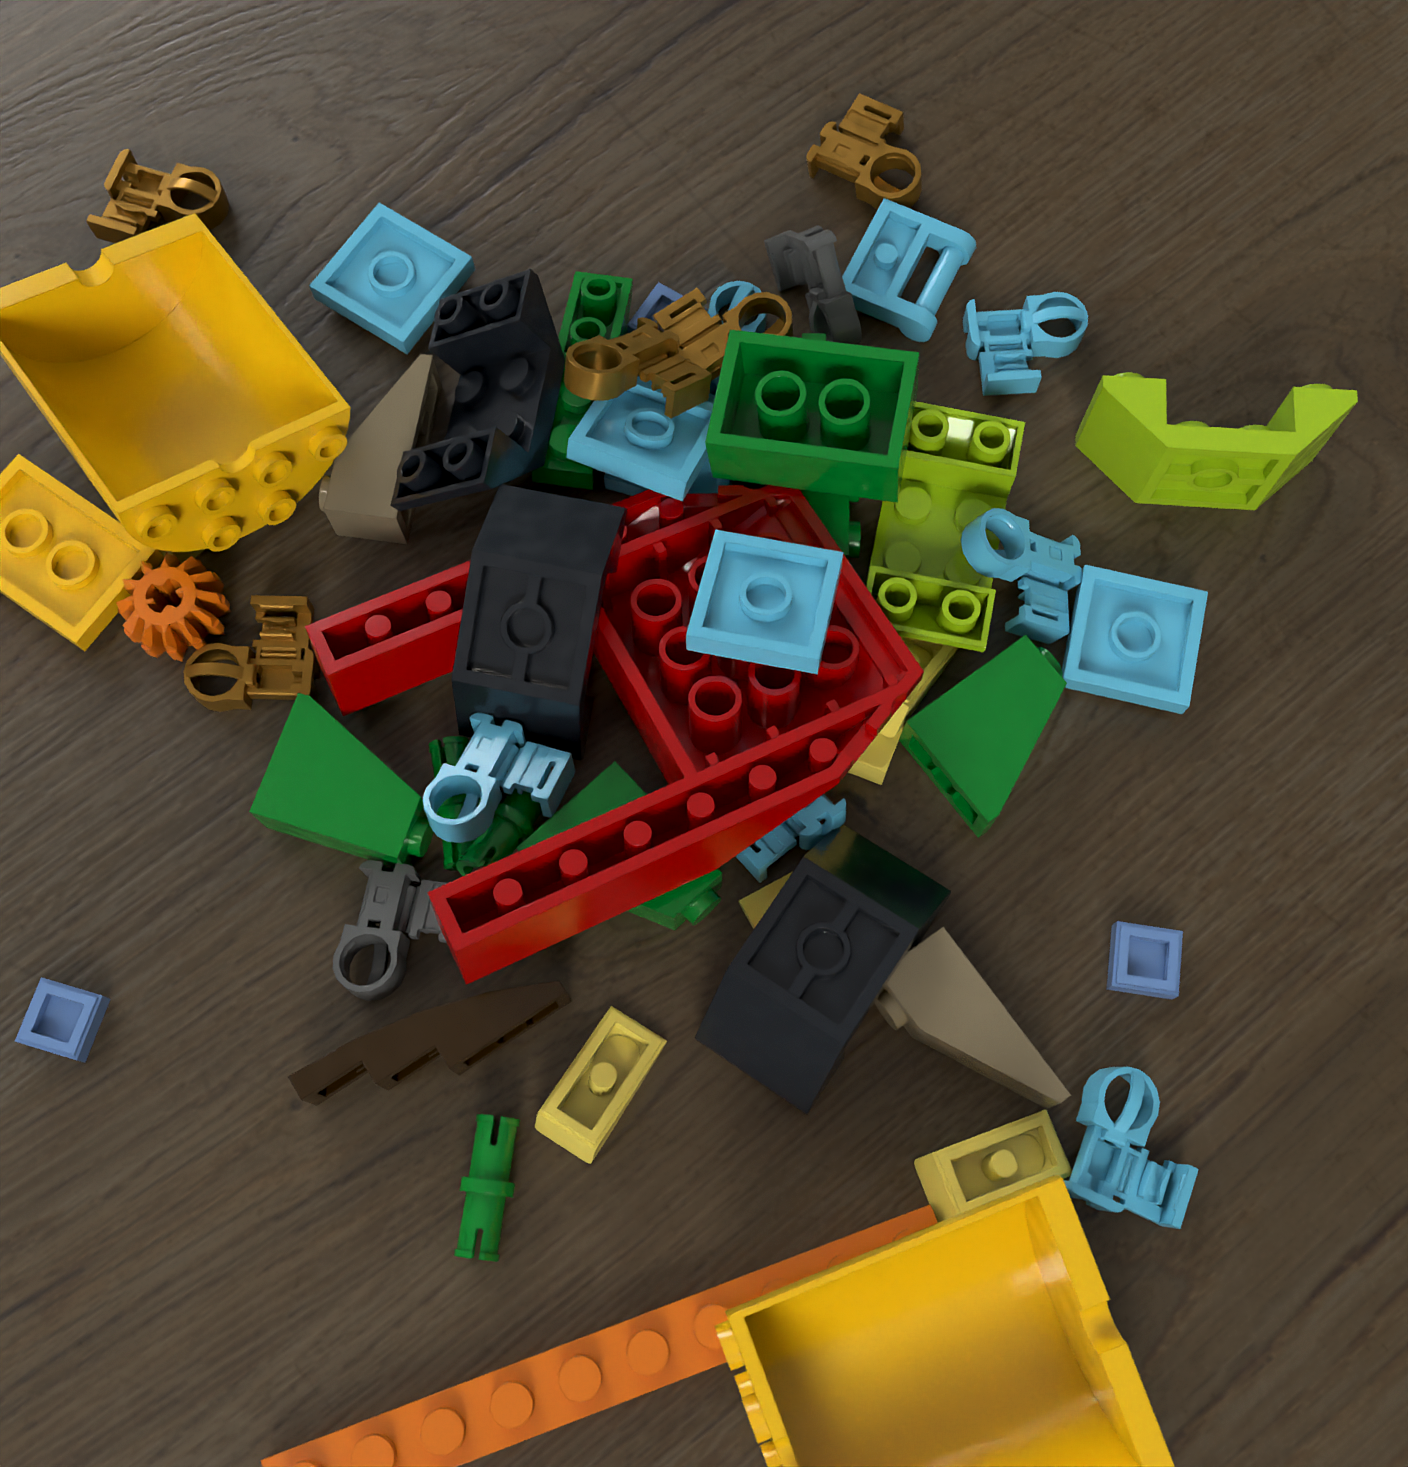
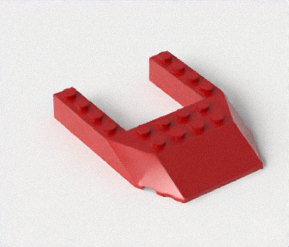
(729, 734)

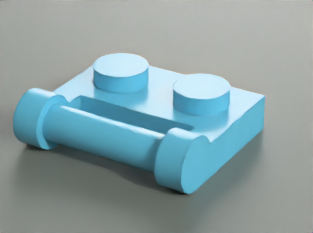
(888, 260)

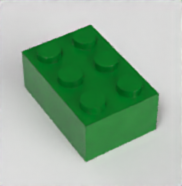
(813, 415)

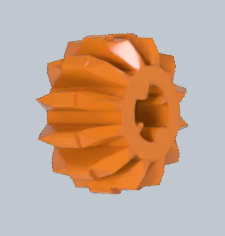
(173, 607)

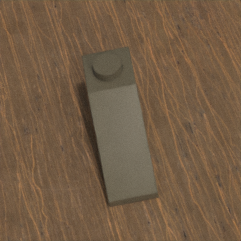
(366, 471)
(957, 1014)

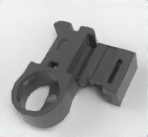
(812, 260)
(400, 910)

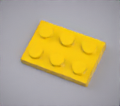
(63, 554)

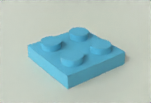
(392, 277)
(640, 443)
(765, 601)
(1134, 639)

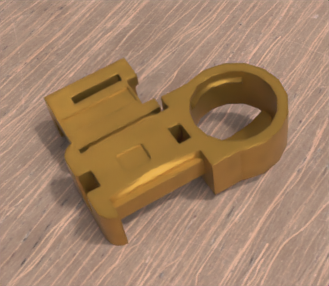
(862, 142)
(147, 191)
(704, 339)
(607, 368)
(276, 660)

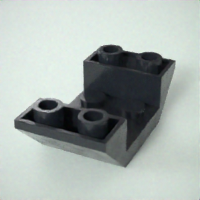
(505, 393)
(535, 614)
(818, 964)

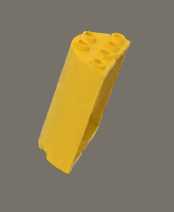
(174, 387)
(949, 1352)

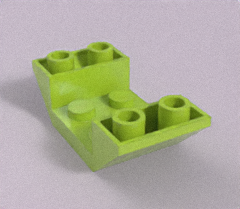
(1201, 464)
(917, 568)

